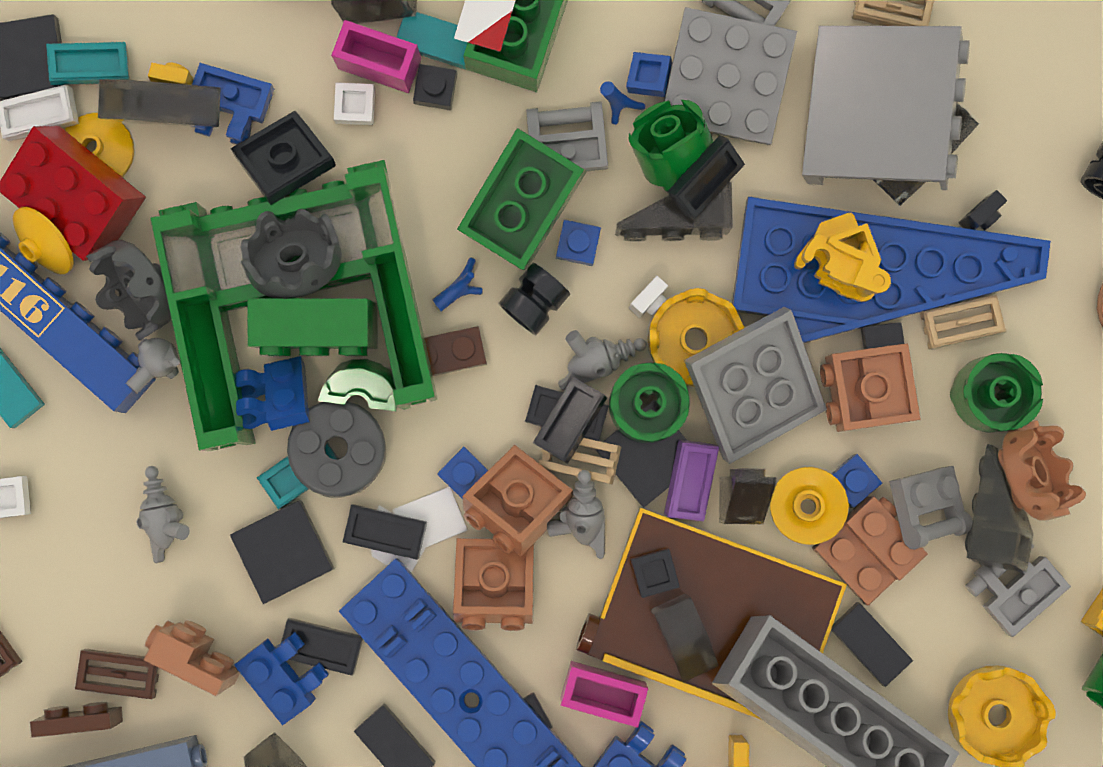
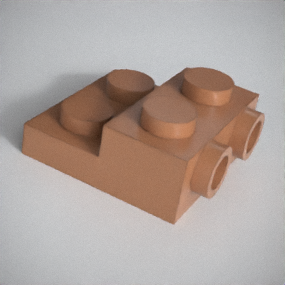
(870, 387)
(515, 501)
(870, 550)
(492, 586)
(184, 653)

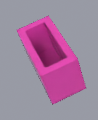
(376, 56)
(604, 694)

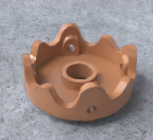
(1037, 474)

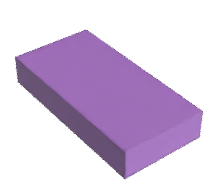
(691, 480)

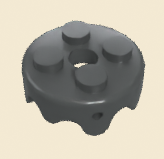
(278, 242)
(139, 286)
(337, 476)

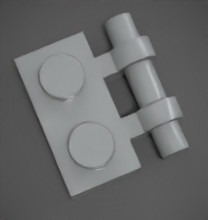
(1022, 597)

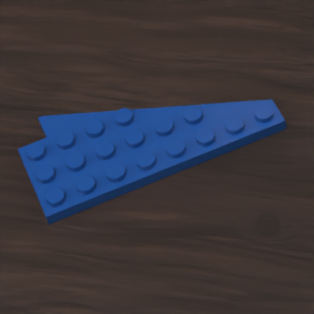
(925, 261)

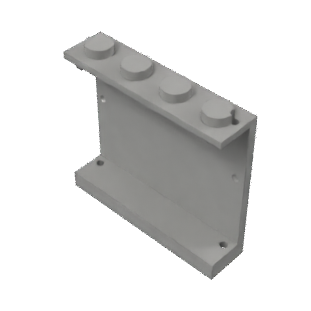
(885, 103)

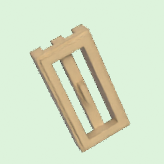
(885, 19)
(931, 328)
(611, 463)

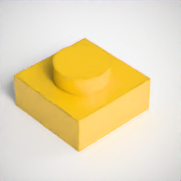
(169, 73)

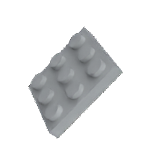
(731, 73)
(756, 384)

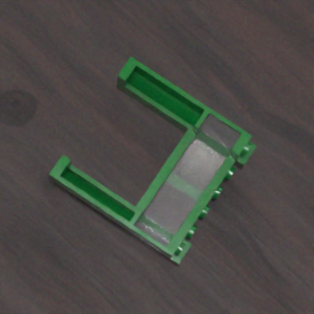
(207, 280)

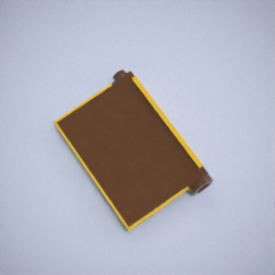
(727, 589)

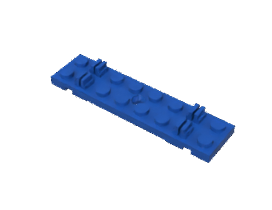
(443, 666)

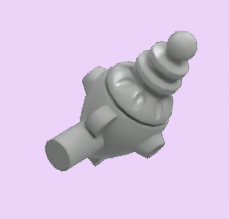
(596, 358)
(155, 359)
(160, 516)
(582, 516)

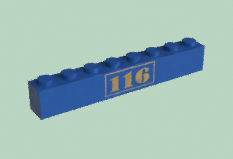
(66, 331)

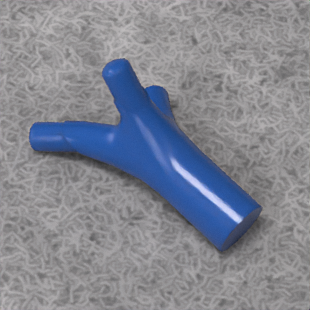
(618, 100)
(458, 287)

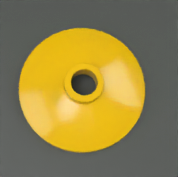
(113, 140)
(42, 241)
(829, 502)

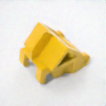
(846, 258)

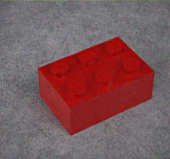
(71, 189)

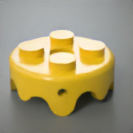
(684, 312)
(1026, 719)

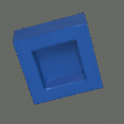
(649, 74)
(578, 243)
(462, 471)
(856, 479)

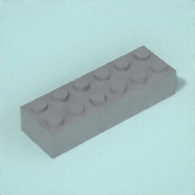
(822, 703)

